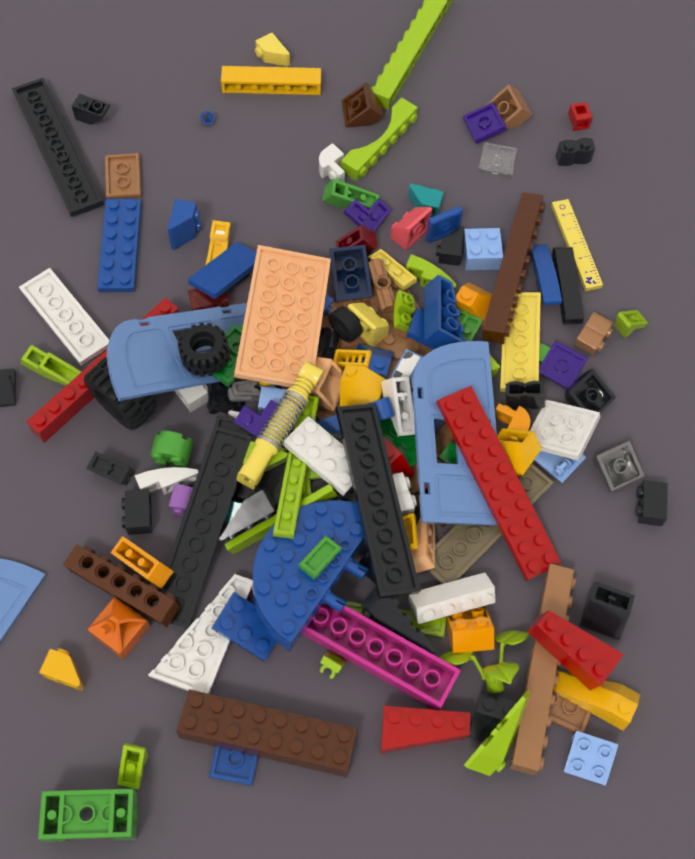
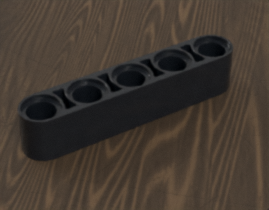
(567, 277)

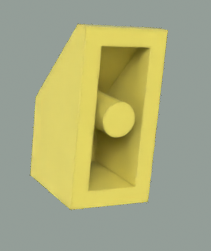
(272, 50)

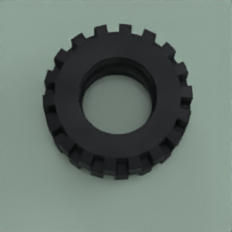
(203, 362)

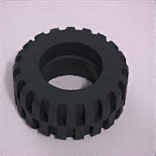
(128, 412)

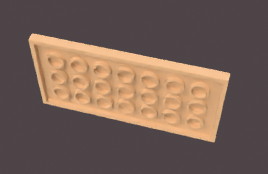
(282, 316)

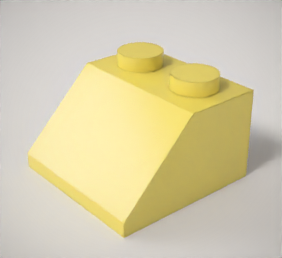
(373, 326)

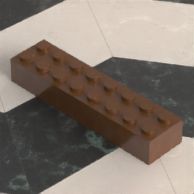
(267, 732)

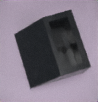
(606, 610)

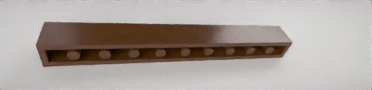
(512, 269)

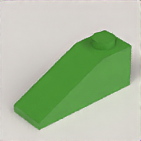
(342, 194)

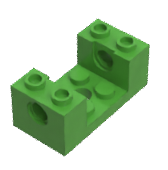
(113, 815)

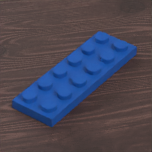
(119, 245)

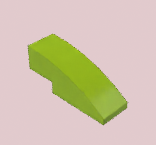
(425, 270)
(49, 366)

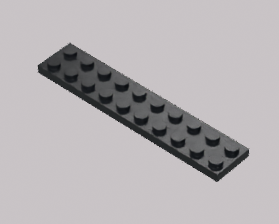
(57, 147)
(377, 501)
(204, 521)

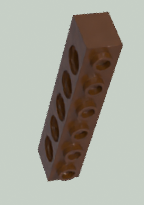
(161, 613)

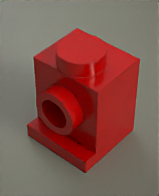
(580, 116)

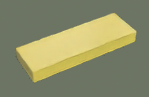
(396, 272)

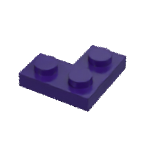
(368, 218)
(253, 422)

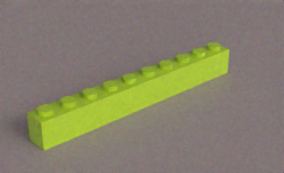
(409, 50)

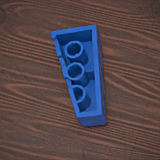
(441, 314)

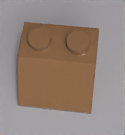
(511, 107)

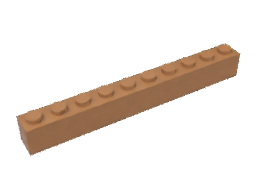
(541, 678)

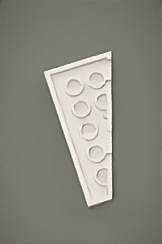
(200, 650)

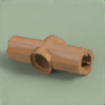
(380, 277)

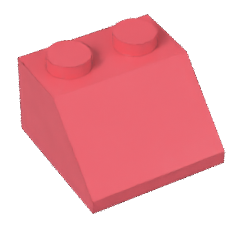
(411, 227)

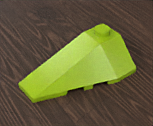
(497, 745)

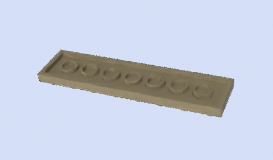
(468, 543)

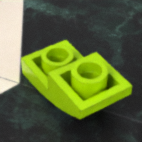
(403, 308)

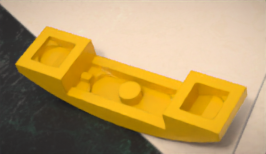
(218, 239)

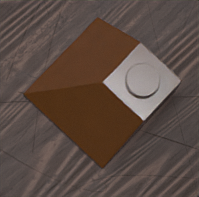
(361, 107)

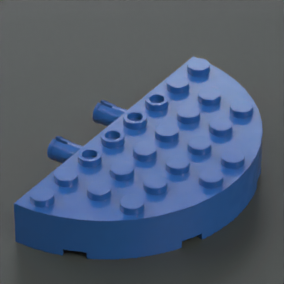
(286, 594)

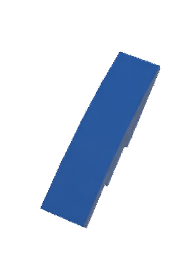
(546, 275)

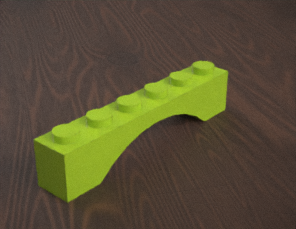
(360, 160)

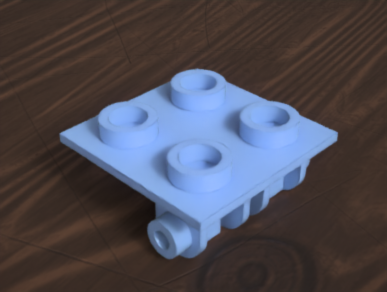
(558, 466)
(590, 757)

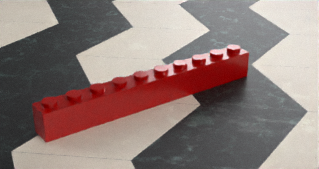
(76, 394)

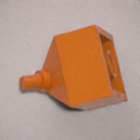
(119, 627)

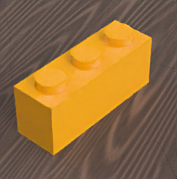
(142, 562)

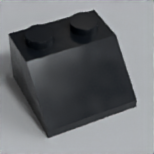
(488, 714)

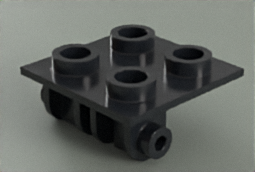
(219, 399)

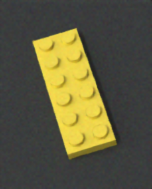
(521, 349)

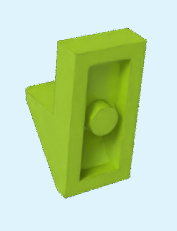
(629, 321)
(132, 766)

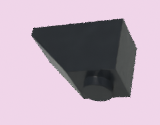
(451, 247)

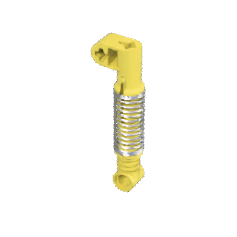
(268, 443)

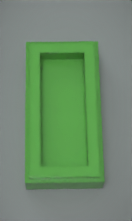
(320, 557)

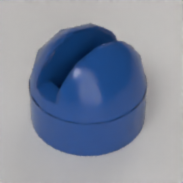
(210, 117)

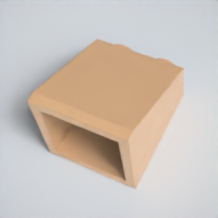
(329, 384)

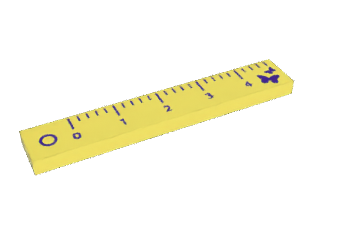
(574, 238)

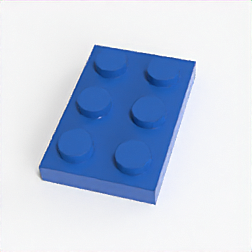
(243, 626)

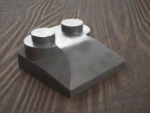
(618, 465)

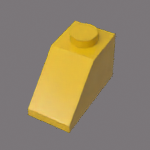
(61, 669)

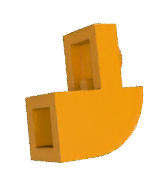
(515, 419)

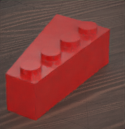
(575, 649)
(417, 727)

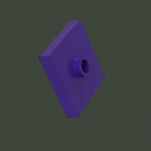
(484, 123)
(562, 365)

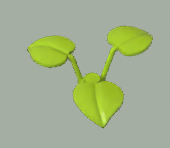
(497, 673)

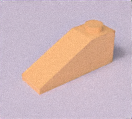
(425, 553)

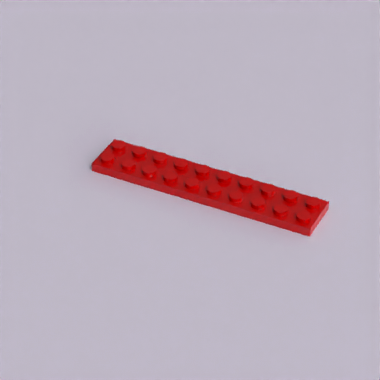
(498, 483)

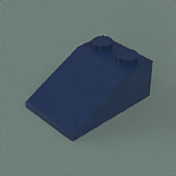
(350, 273)

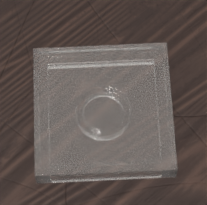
(497, 160)

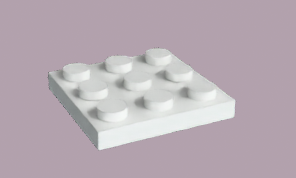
(564, 429)

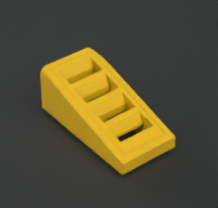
(342, 354)

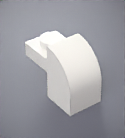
(330, 163)

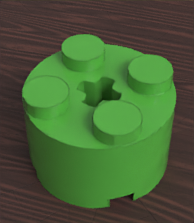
(171, 449)

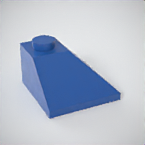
(380, 360)

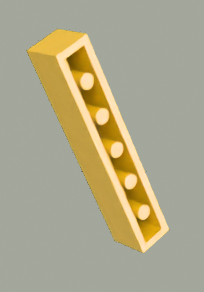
(271, 80)

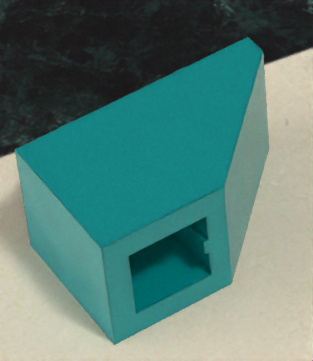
(426, 197)

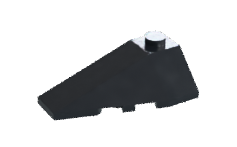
(388, 614)

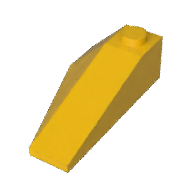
(609, 701)

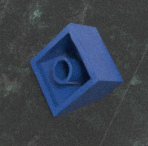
(183, 223)

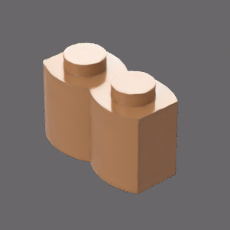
(593, 334)

